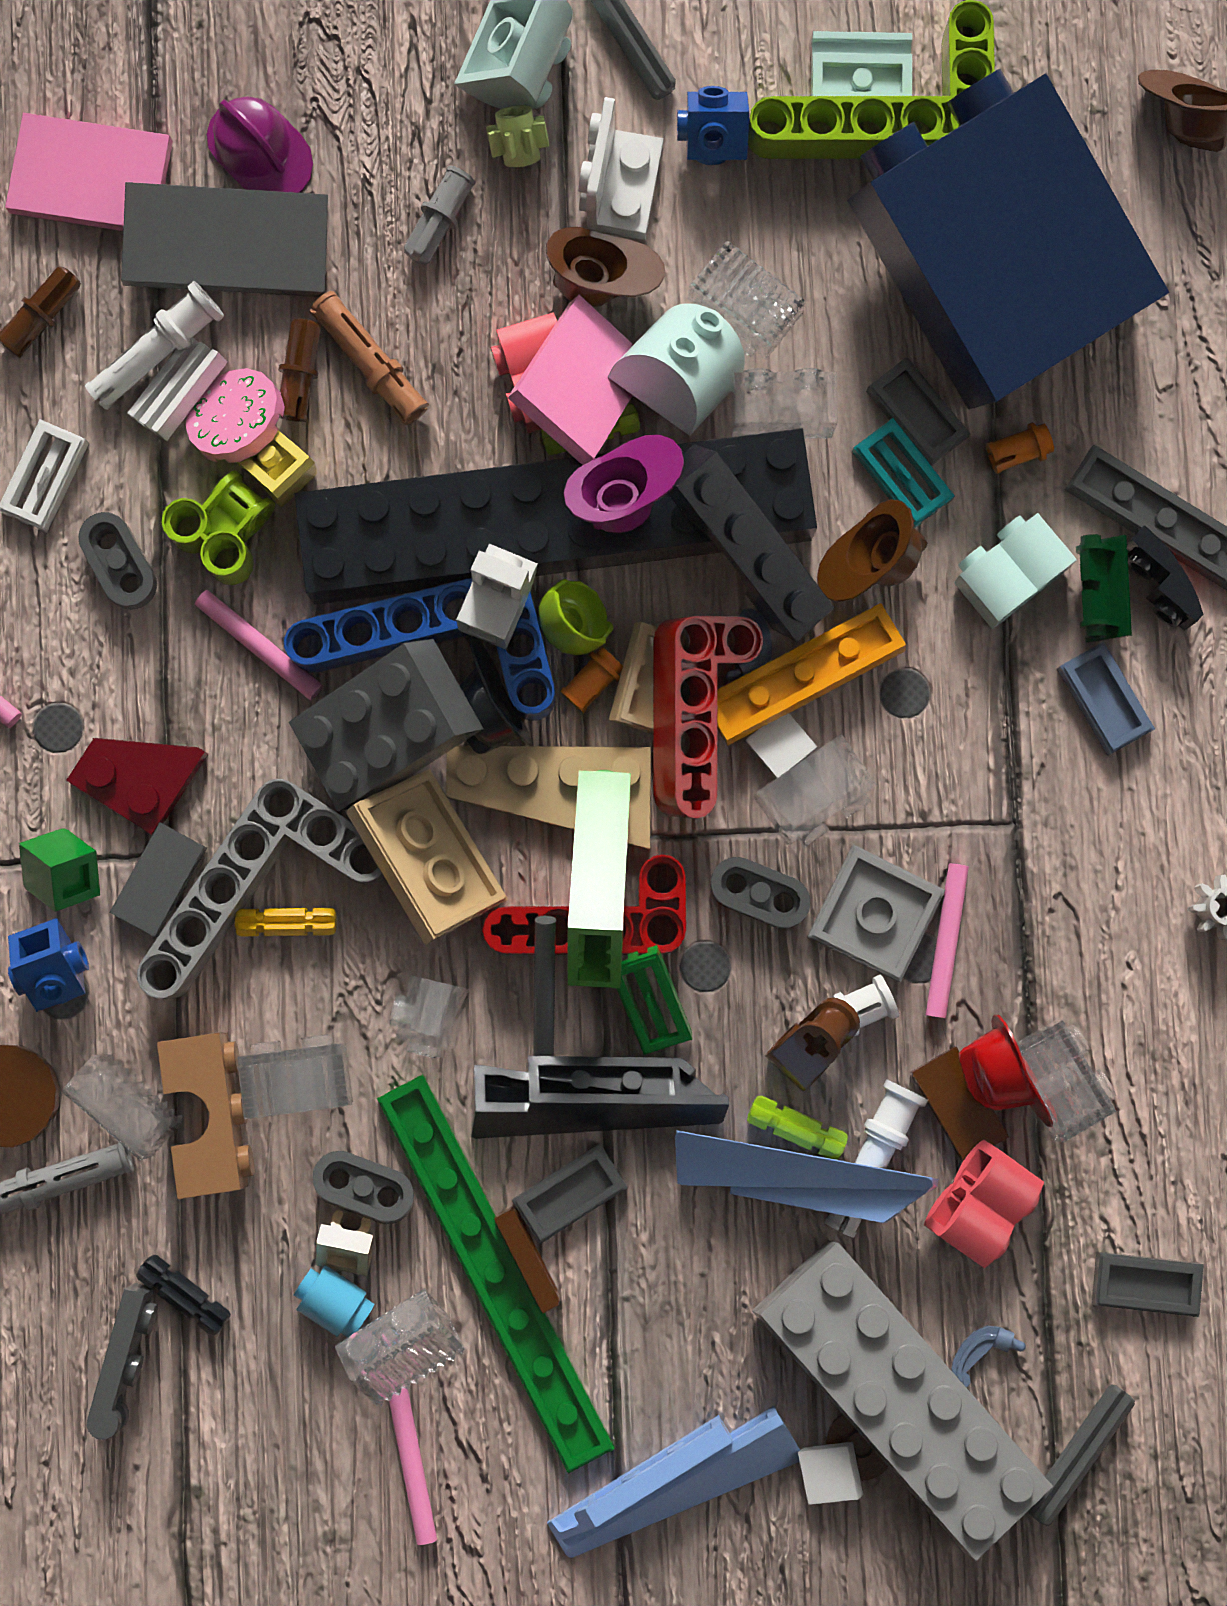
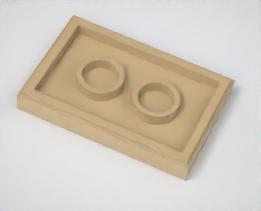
(426, 856)

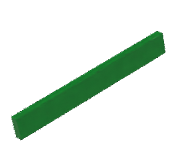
(494, 1274)

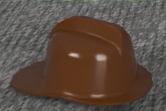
(1192, 108)
(602, 266)
(874, 551)

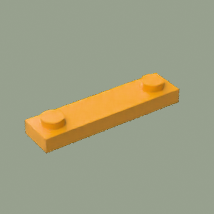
(807, 673)

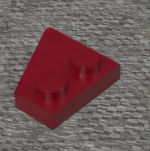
(137, 777)

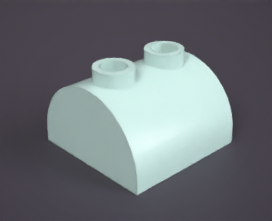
(516, 52)
(682, 365)

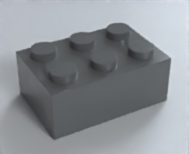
(385, 723)

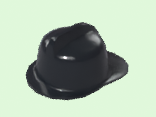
(491, 705)

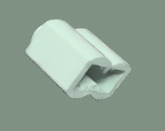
(1014, 569)

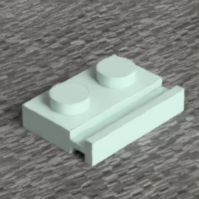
(861, 64)

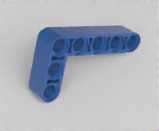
(435, 625)

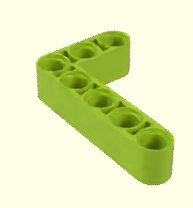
(890, 113)

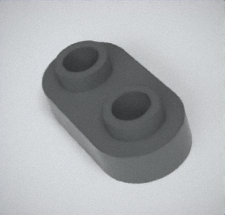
(118, 563)
(759, 892)
(364, 1186)

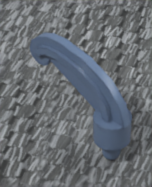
(765, 654)
(978, 1344)

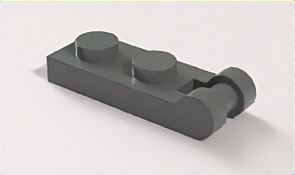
(121, 1362)

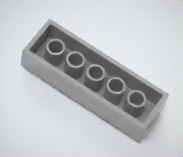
(902, 1399)

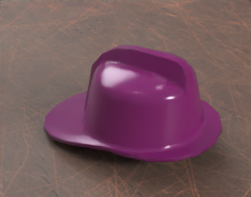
(259, 146)
(623, 484)

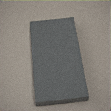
(224, 239)

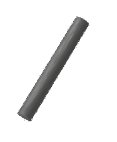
(544, 986)

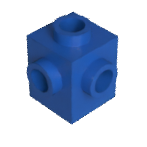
(715, 125)
(46, 965)

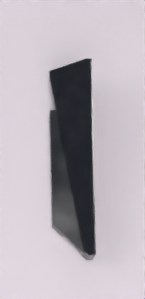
(590, 1096)

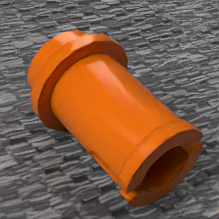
(1020, 447)
(592, 679)

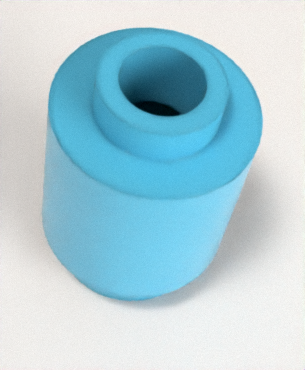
(333, 1301)

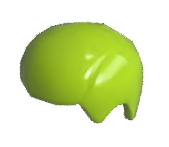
(573, 618)

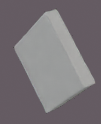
(876, 913)

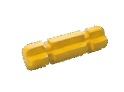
(285, 922)

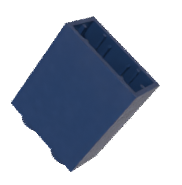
(1004, 237)

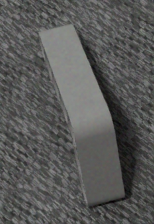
(247, 877)

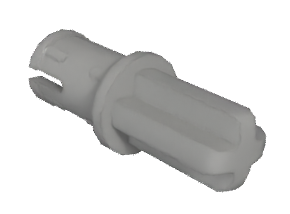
(438, 215)

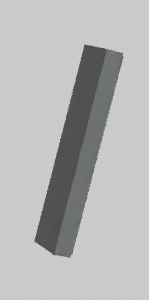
(1139, 501)

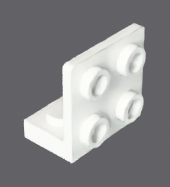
(619, 177)

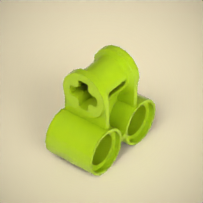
(221, 526)

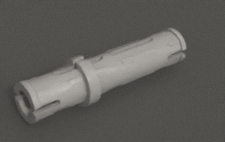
(111, 1160)

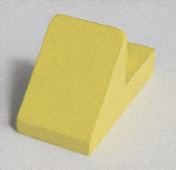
(280, 468)

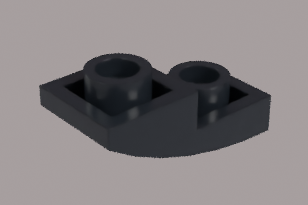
(1174, 596)

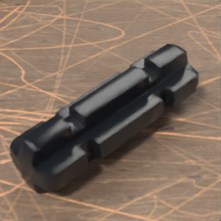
(183, 1295)

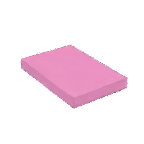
(80, 169)
(569, 383)

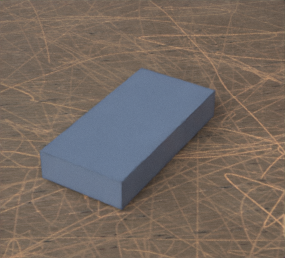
(1105, 698)

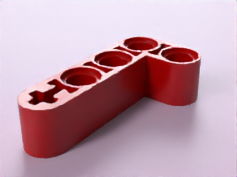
(699, 714)
(636, 918)

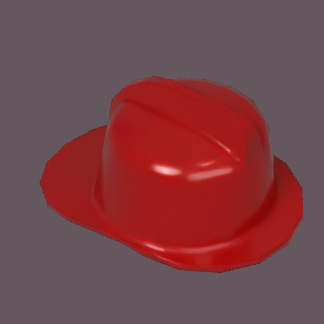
(998, 1073)

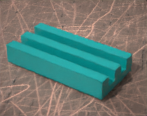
(915, 457)

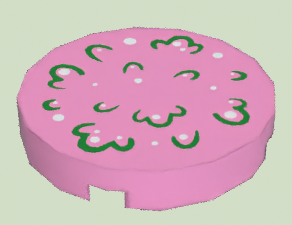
(235, 416)

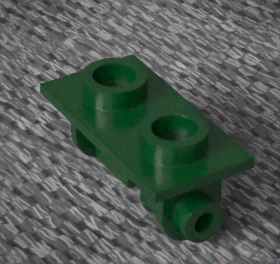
(1105, 587)

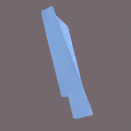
(797, 1178)
(676, 1479)

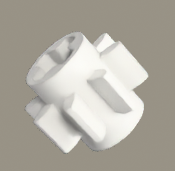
(1208, 906)

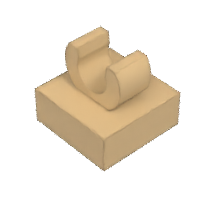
(345, 1248)

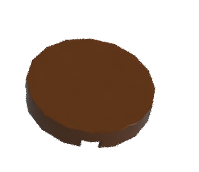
(26, 1095)

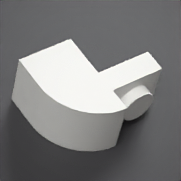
(496, 595)

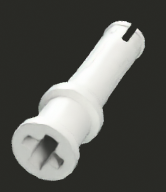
(172, 331)
(885, 1135)

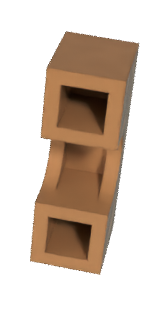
(218, 1157)

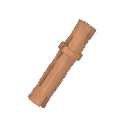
(382, 373)

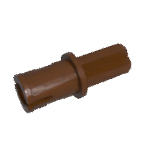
(39, 311)
(299, 369)

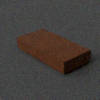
(959, 1114)
(528, 1259)

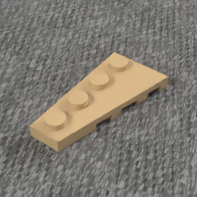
(544, 781)

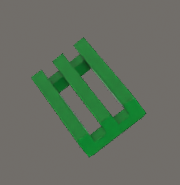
(637, 964)

